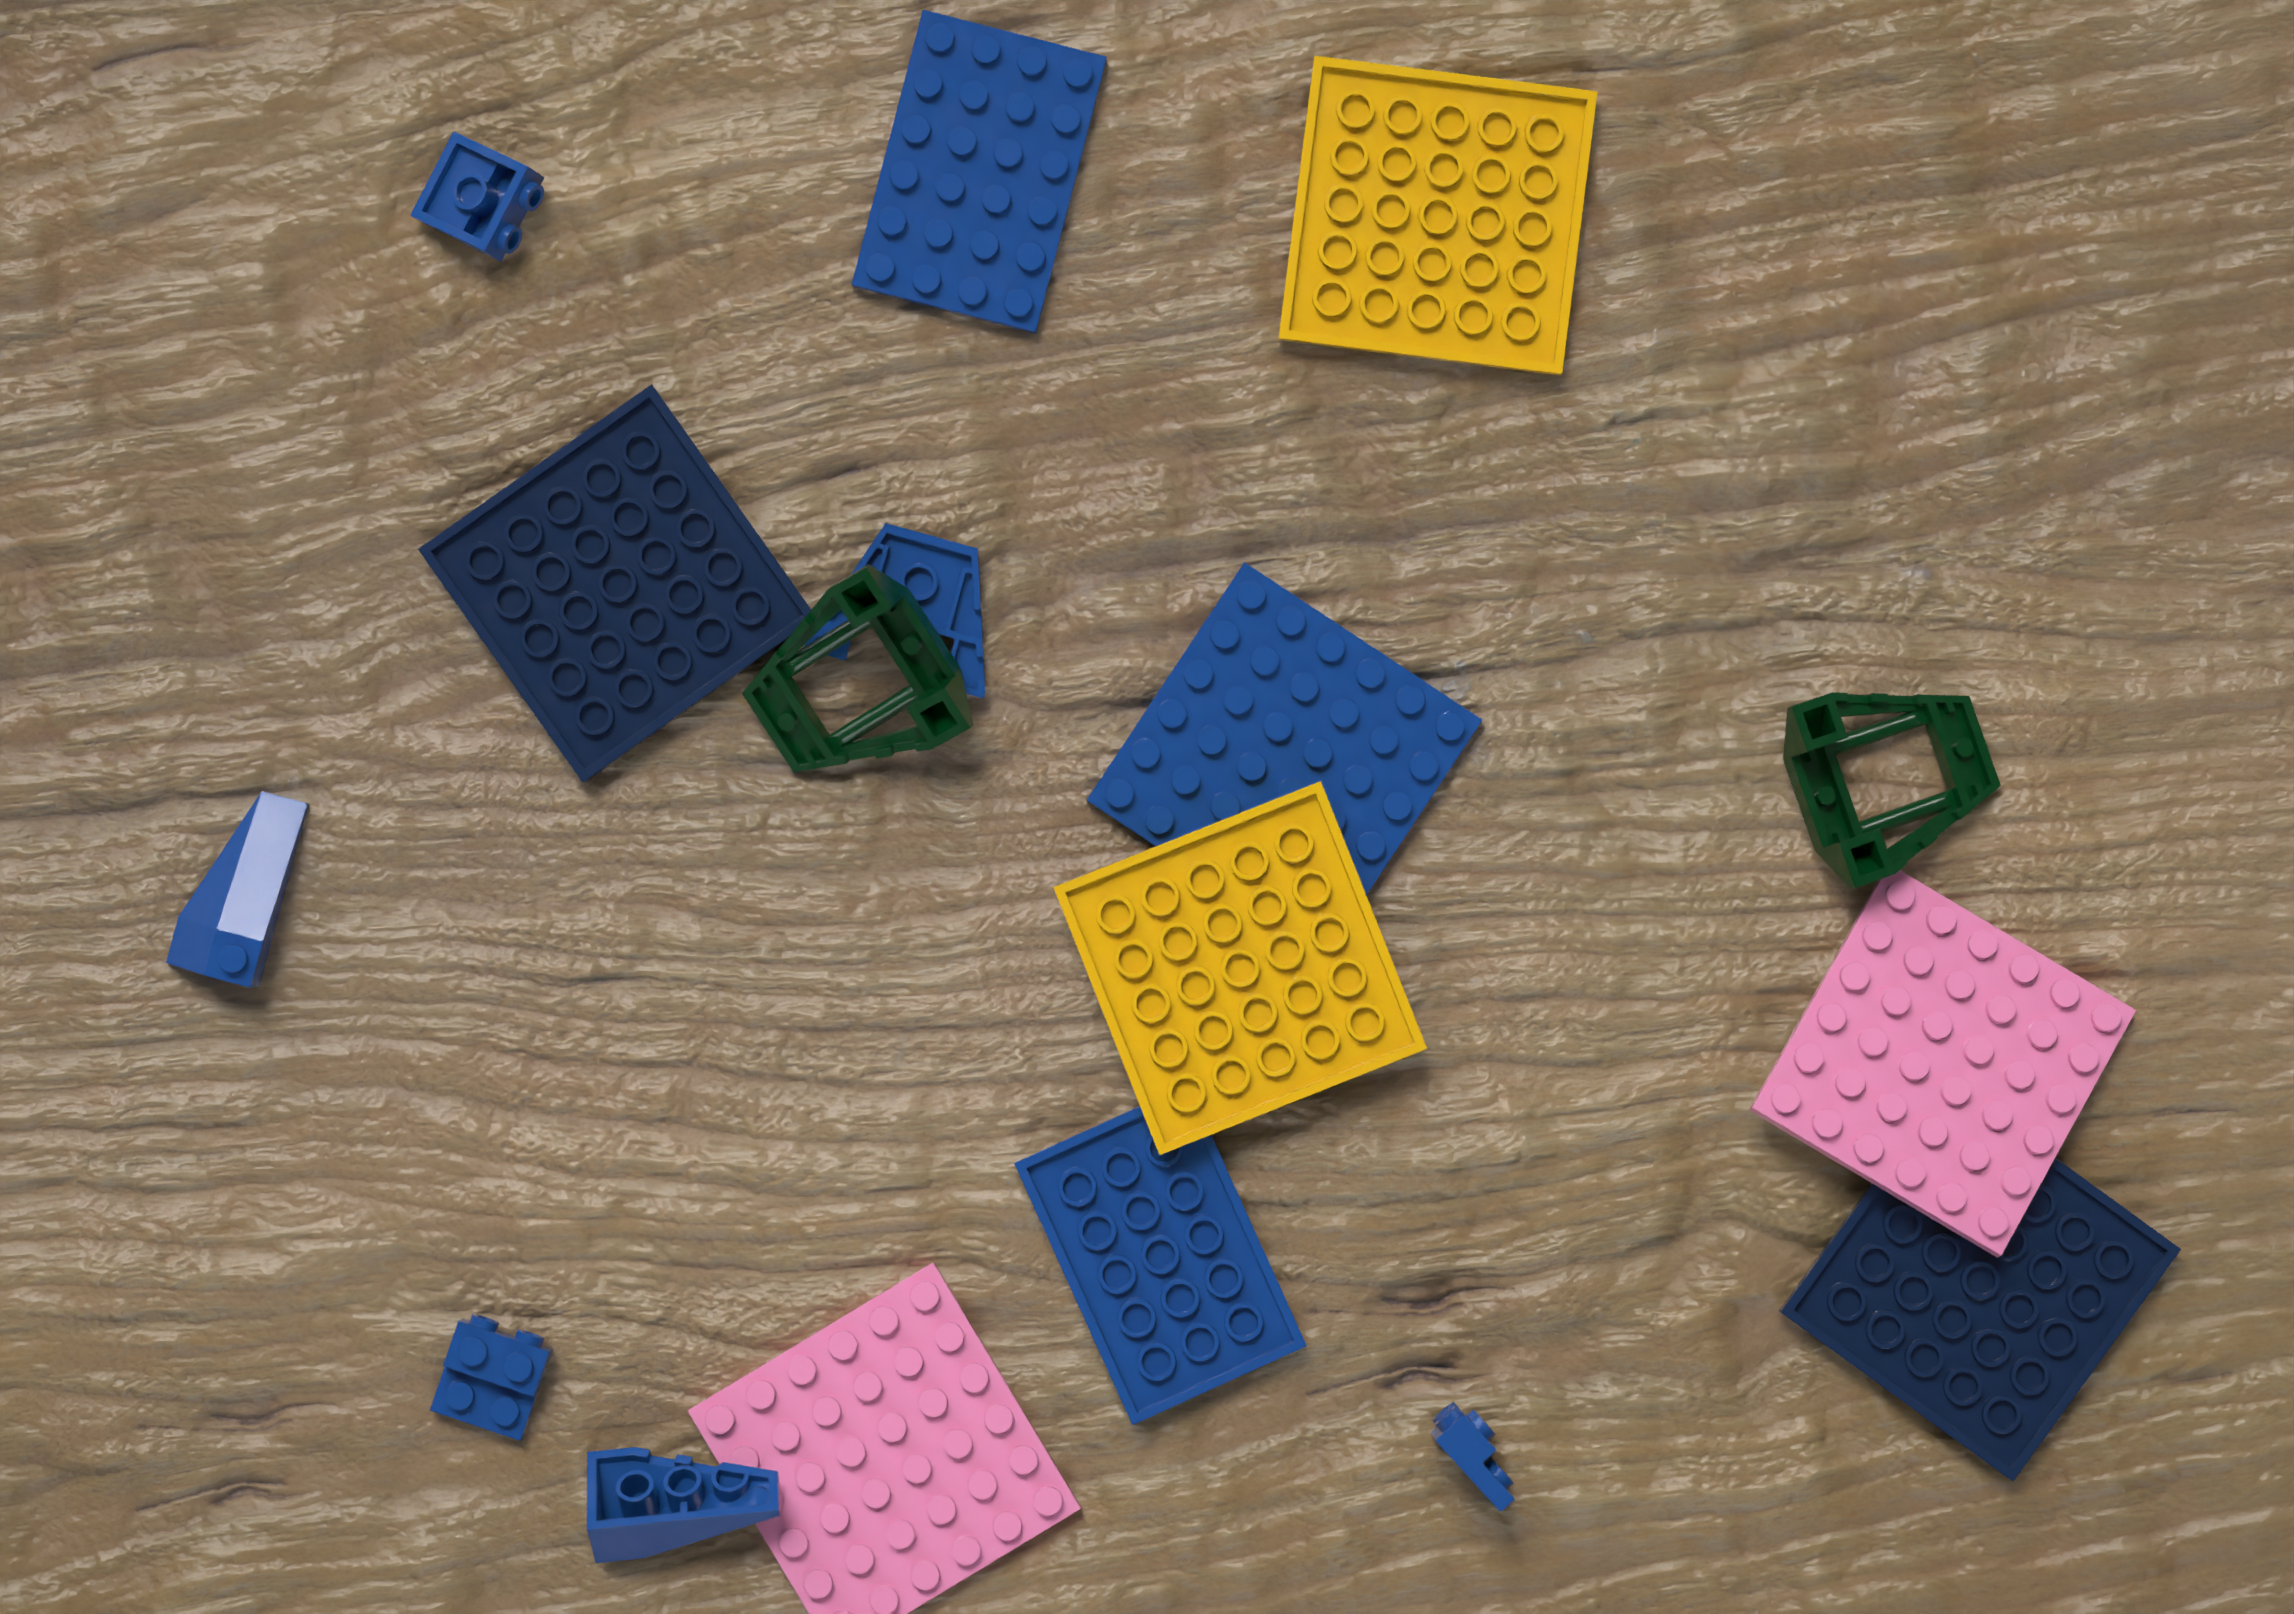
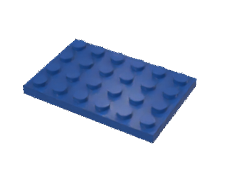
(979, 171)
(1159, 1262)

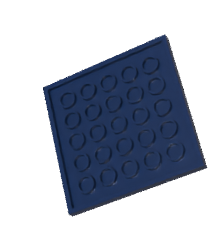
(617, 583)
(1977, 1337)

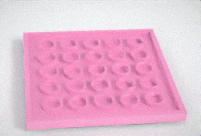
(1943, 1061)
(889, 1453)

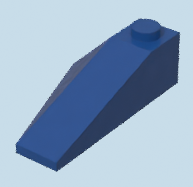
(659, 1503)

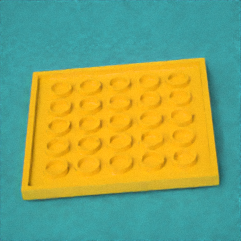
(1437, 215)
(1240, 968)

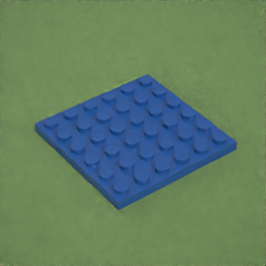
(1277, 704)

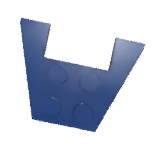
(945, 585)

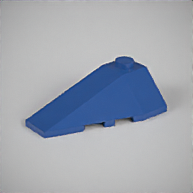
(237, 905)

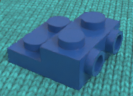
(479, 197)
(491, 1376)
(1468, 1444)

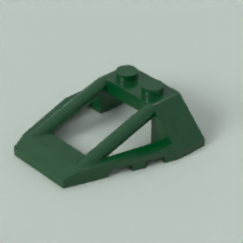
(933, 698)
(1857, 847)

